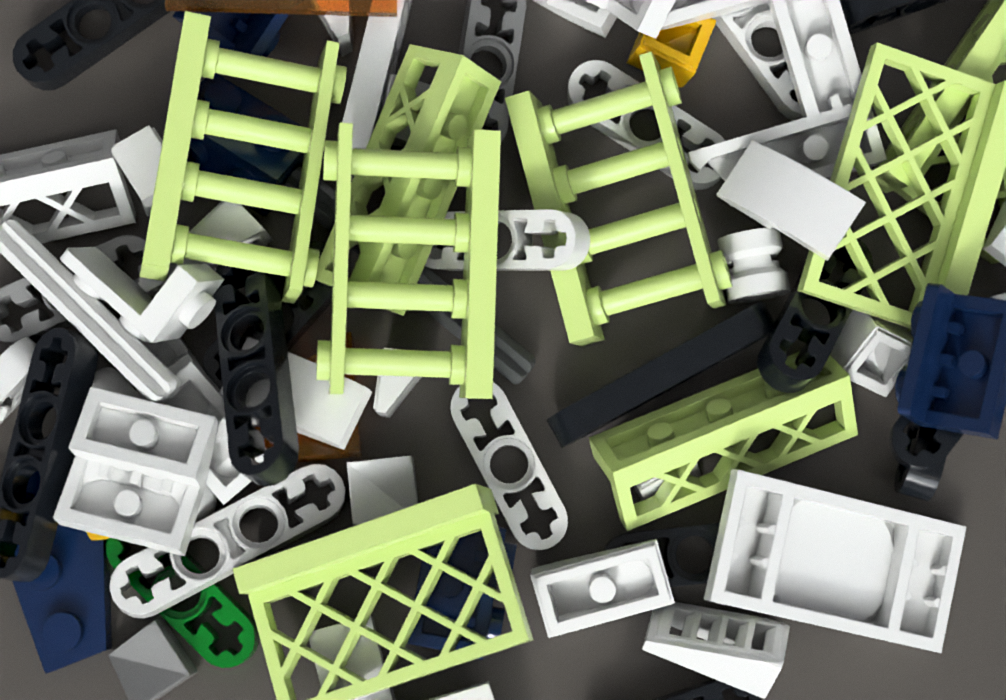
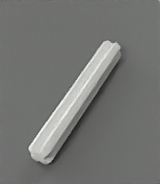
(87, 314)

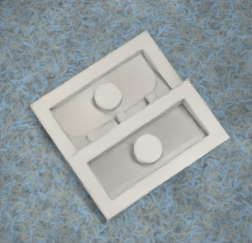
(137, 471)

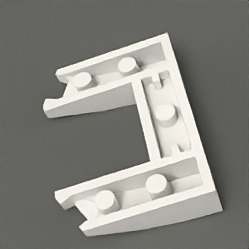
(822, 75)

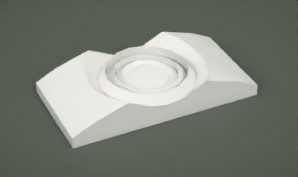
(834, 561)

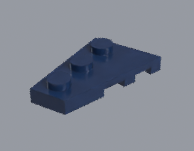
(70, 599)

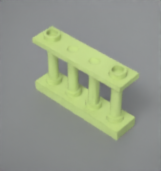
(183, 180)
(556, 186)
(469, 233)

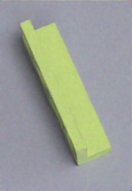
(437, 123)
(720, 422)

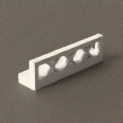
(60, 168)

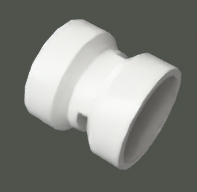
(753, 271)

